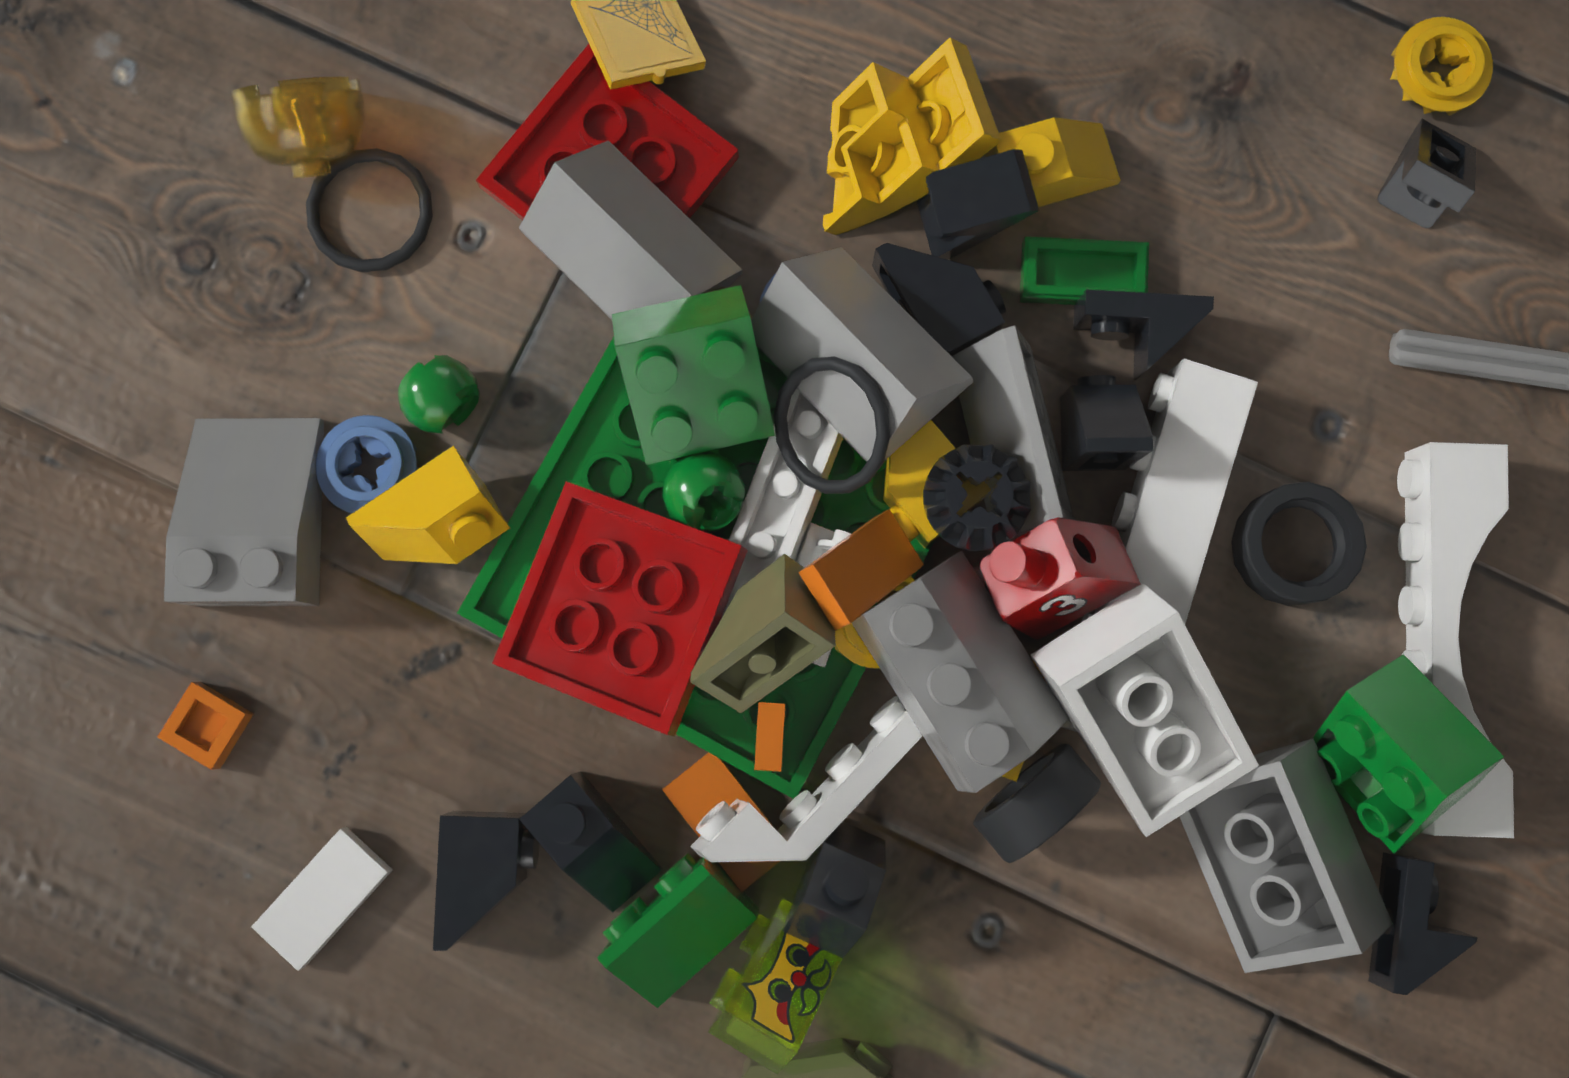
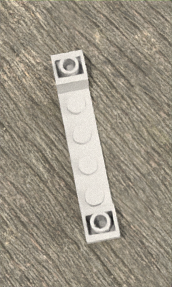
(744, 835)

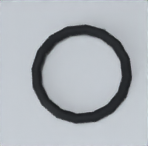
(394, 258)
(881, 424)

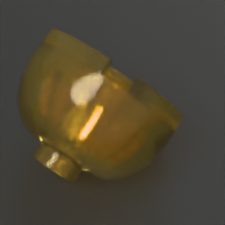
(302, 122)

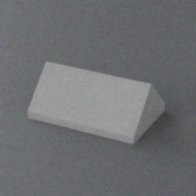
(621, 234)
(837, 309)
(1010, 412)

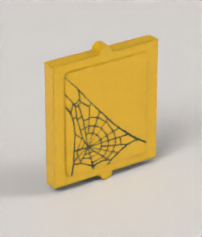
(639, 39)

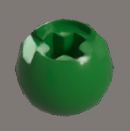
(438, 394)
(704, 491)

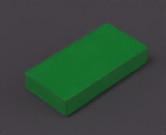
(1065, 267)

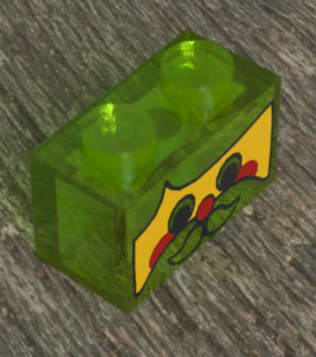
(774, 994)

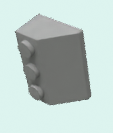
(961, 674)
(1286, 864)

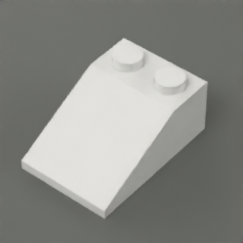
(1146, 707)

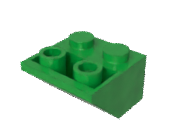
(1401, 752)
(679, 932)

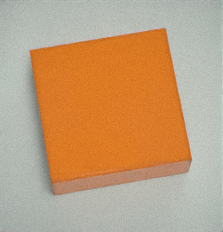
(205, 725)
(769, 736)

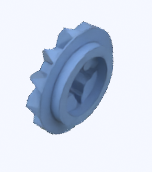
(341, 454)

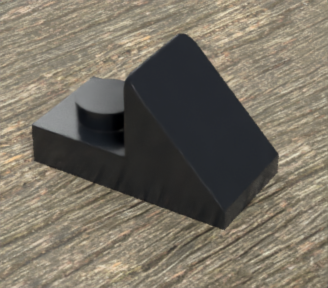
(1430, 175)
(975, 202)
(1153, 317)
(1410, 947)

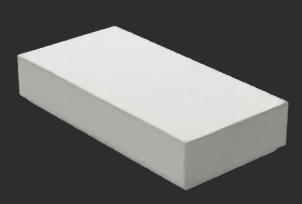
(322, 898)

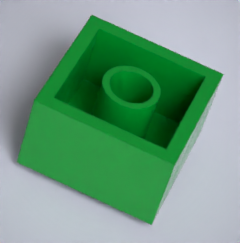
(692, 374)

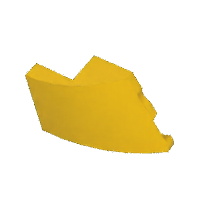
(902, 129)

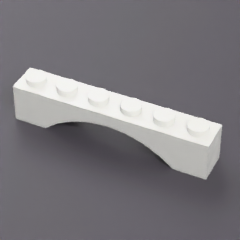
(1450, 507)

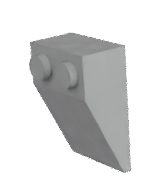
(247, 515)

